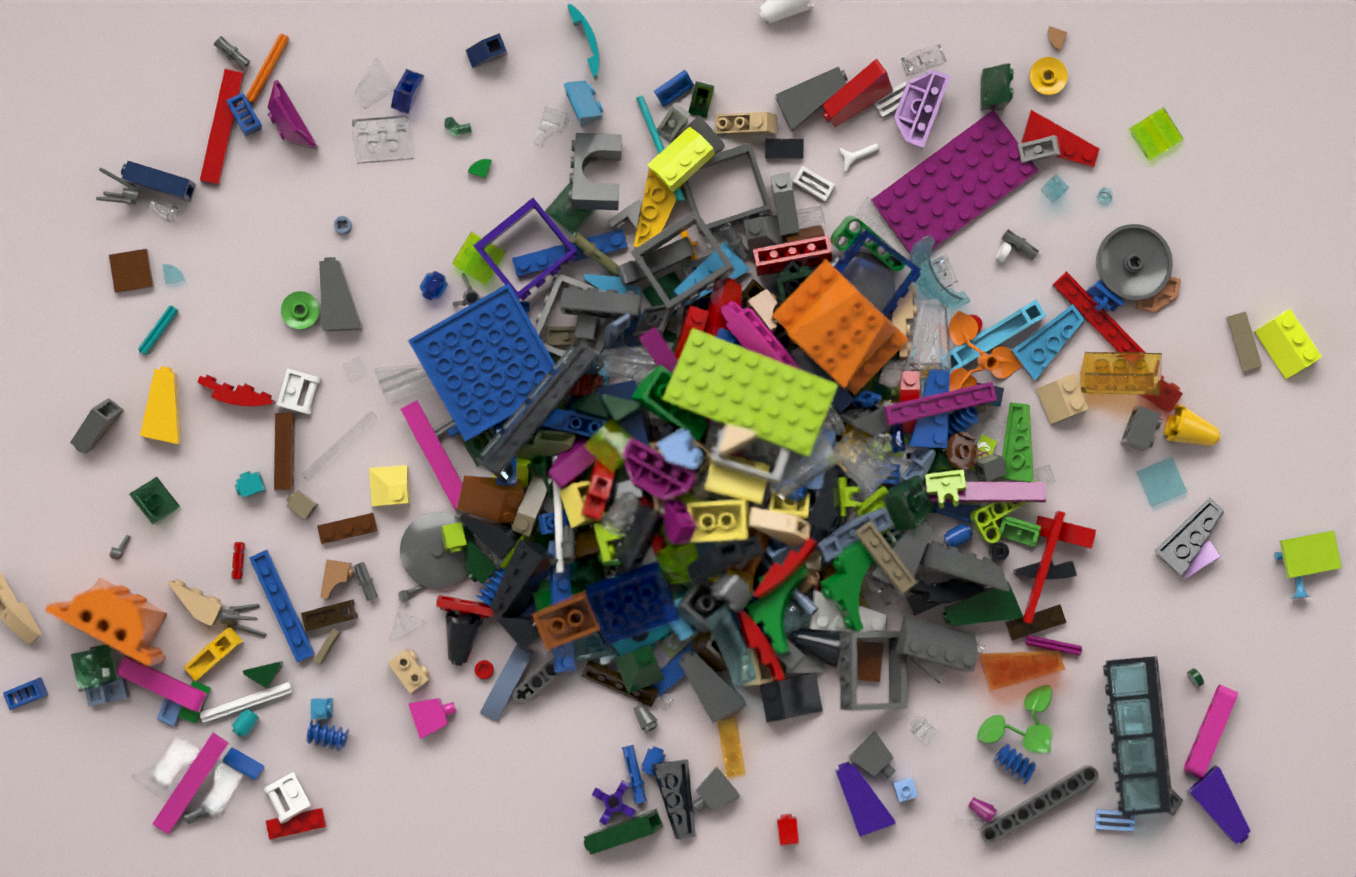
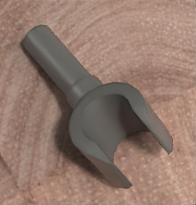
(118, 552)
(404, 594)

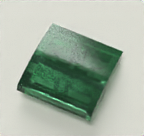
(93, 667)

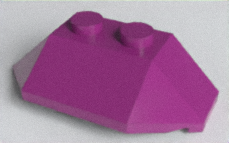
(288, 119)
(654, 473)

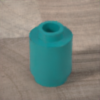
(245, 723)

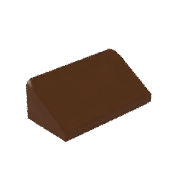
(806, 233)

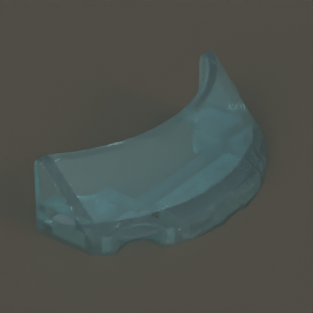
(928, 282)
(732, 646)

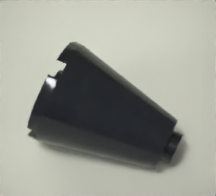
(461, 635)
(820, 644)

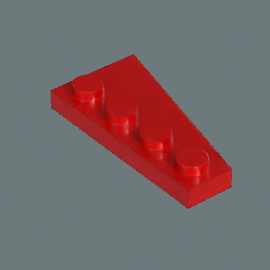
(1071, 146)

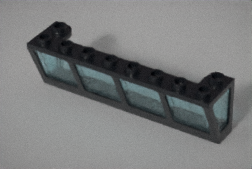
(537, 407)
(1138, 736)

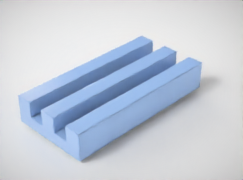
(1117, 820)

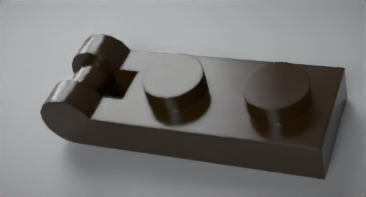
(328, 615)

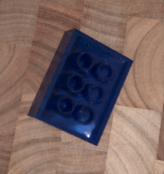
(632, 602)

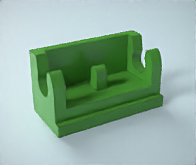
(1020, 531)

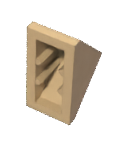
(734, 439)

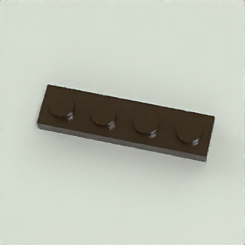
(613, 680)

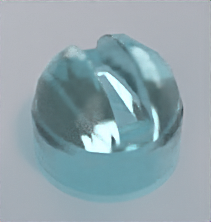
(1109, 194)

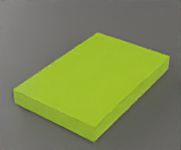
(1310, 554)

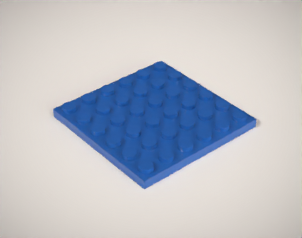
(483, 360)

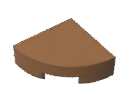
(1056, 37)

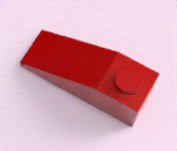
(695, 319)
(909, 390)

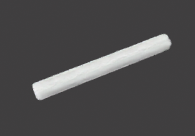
(246, 702)

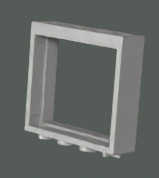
(549, 302)
(772, 478)

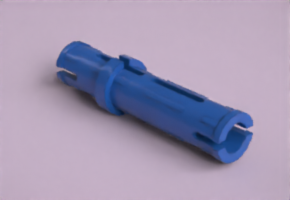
(636, 782)

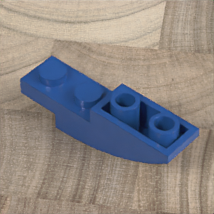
(574, 422)

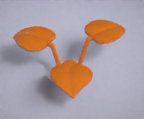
(1000, 362)

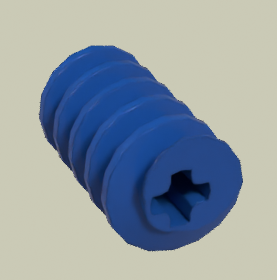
(962, 420)
(489, 594)
(326, 735)
(1015, 763)

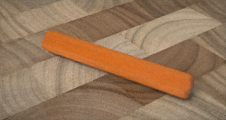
(267, 68)

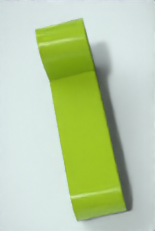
(990, 517)

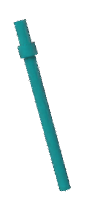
(655, 136)

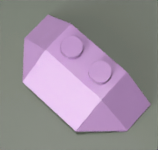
(920, 105)

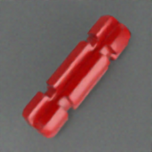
(238, 559)

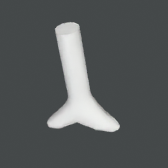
(850, 157)

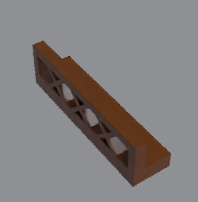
(284, 451)

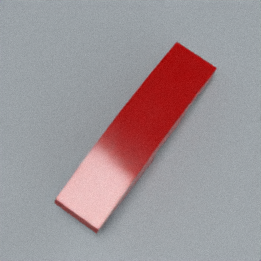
(780, 573)
(755, 639)

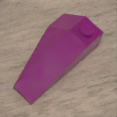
(572, 462)

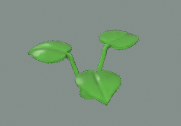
(1037, 737)

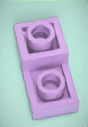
(1205, 557)

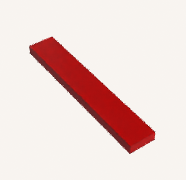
(221, 128)
(1099, 320)
(1043, 567)

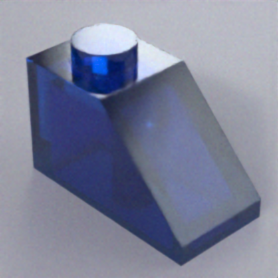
(406, 91)

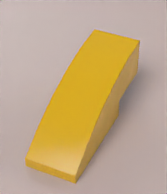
(212, 653)

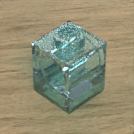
(1054, 188)

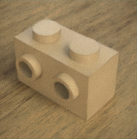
(409, 670)

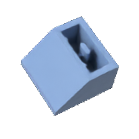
(680, 449)

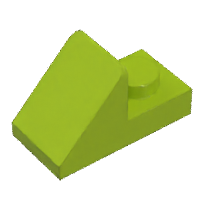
(605, 539)

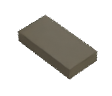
(326, 647)

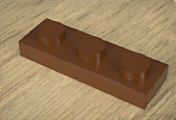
(347, 528)

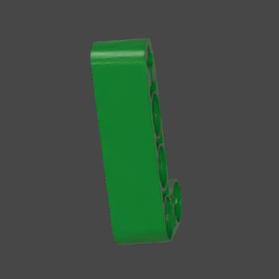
(849, 235)

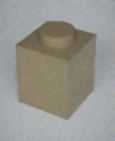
(301, 504)

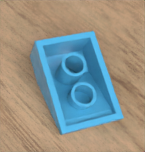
(583, 102)

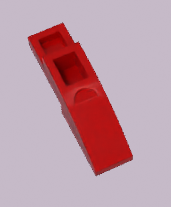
(242, 396)
(598, 491)

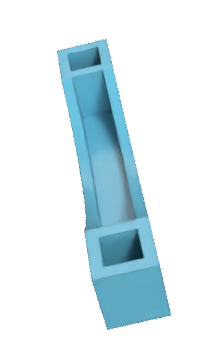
(997, 334)

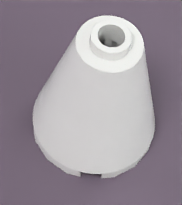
(779, 9)

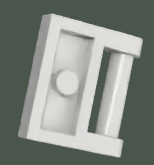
(292, 390)
(293, 794)

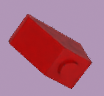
(787, 829)

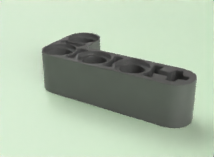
(656, 261)
(543, 674)

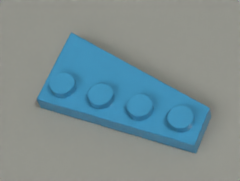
(709, 266)
(1044, 344)

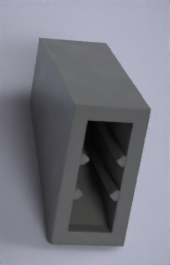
(96, 425)

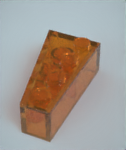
(1015, 668)

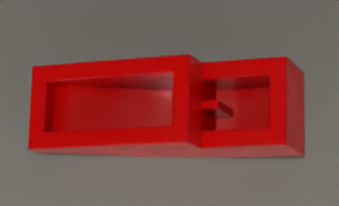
(1069, 532)

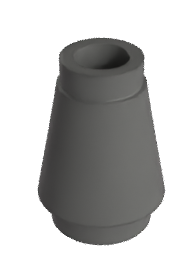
(645, 718)

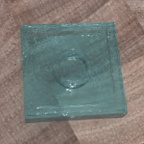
(1161, 481)

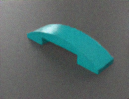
(578, 18)

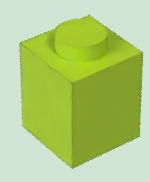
(453, 537)

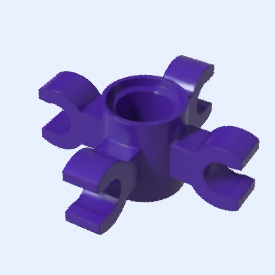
(621, 807)

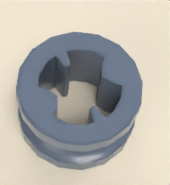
(343, 219)

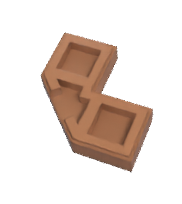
(1162, 298)

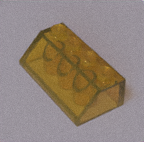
(1121, 373)

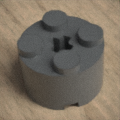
(732, 591)

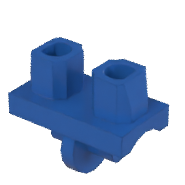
(1104, 297)

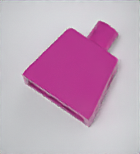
(430, 715)

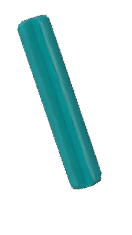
(158, 330)

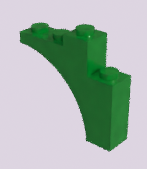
(846, 583)
(772, 609)

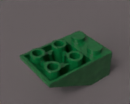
(996, 87)

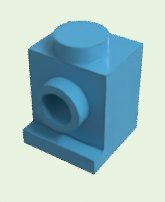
(321, 708)

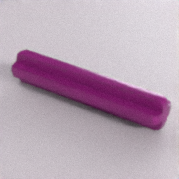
(1053, 645)

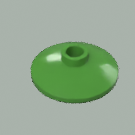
(290, 308)

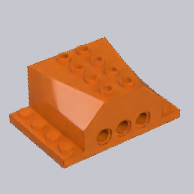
(839, 327)
(115, 619)

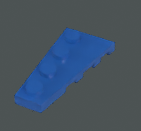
(932, 430)

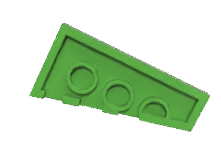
(1018, 444)

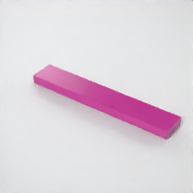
(433, 450)
(190, 783)

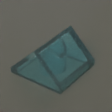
(591, 647)

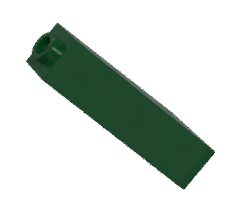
(984, 607)
(623, 832)

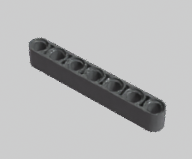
(1049, 803)

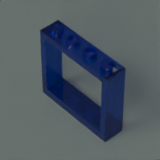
(855, 246)

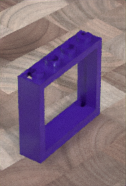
(506, 225)

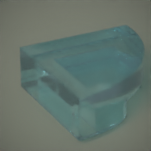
(172, 274)

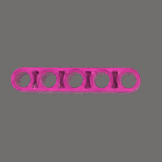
(161, 683)
(1210, 731)

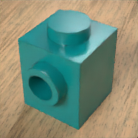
(249, 484)

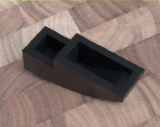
(1058, 571)

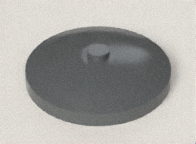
(1134, 262)
(870, 277)
(424, 552)

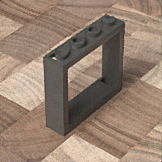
(724, 156)
(667, 235)
(848, 672)

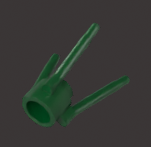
(539, 466)

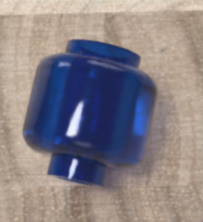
(433, 285)

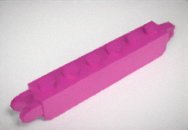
(754, 334)

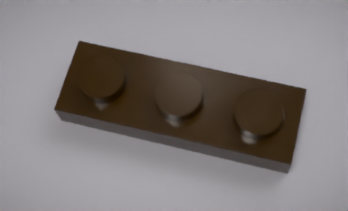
(1041, 621)

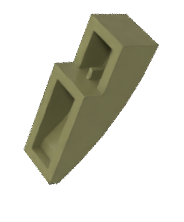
(547, 444)

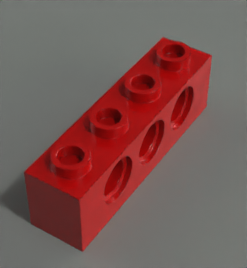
(802, 252)

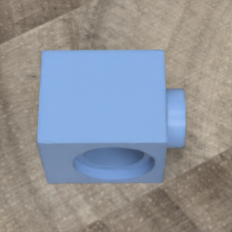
(905, 789)

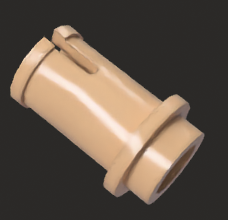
(809, 582)

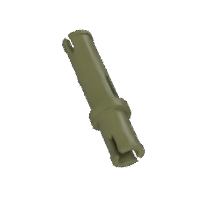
(589, 249)

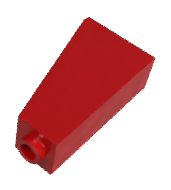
(858, 94)
(722, 294)

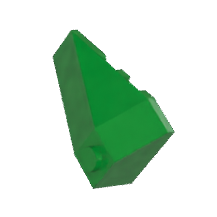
(651, 394)

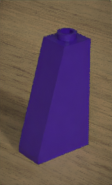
(1220, 804)
(864, 805)

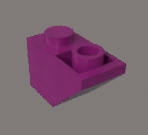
(678, 522)

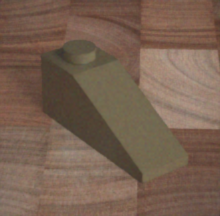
(531, 506)

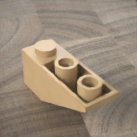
(746, 123)
(781, 526)
(200, 607)

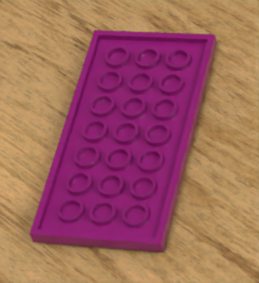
(955, 183)

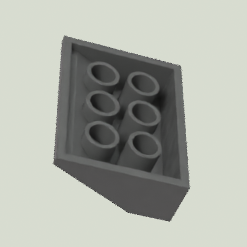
(964, 565)

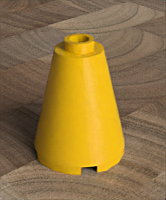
(1190, 428)

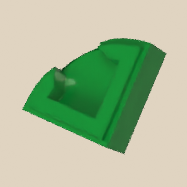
(480, 168)

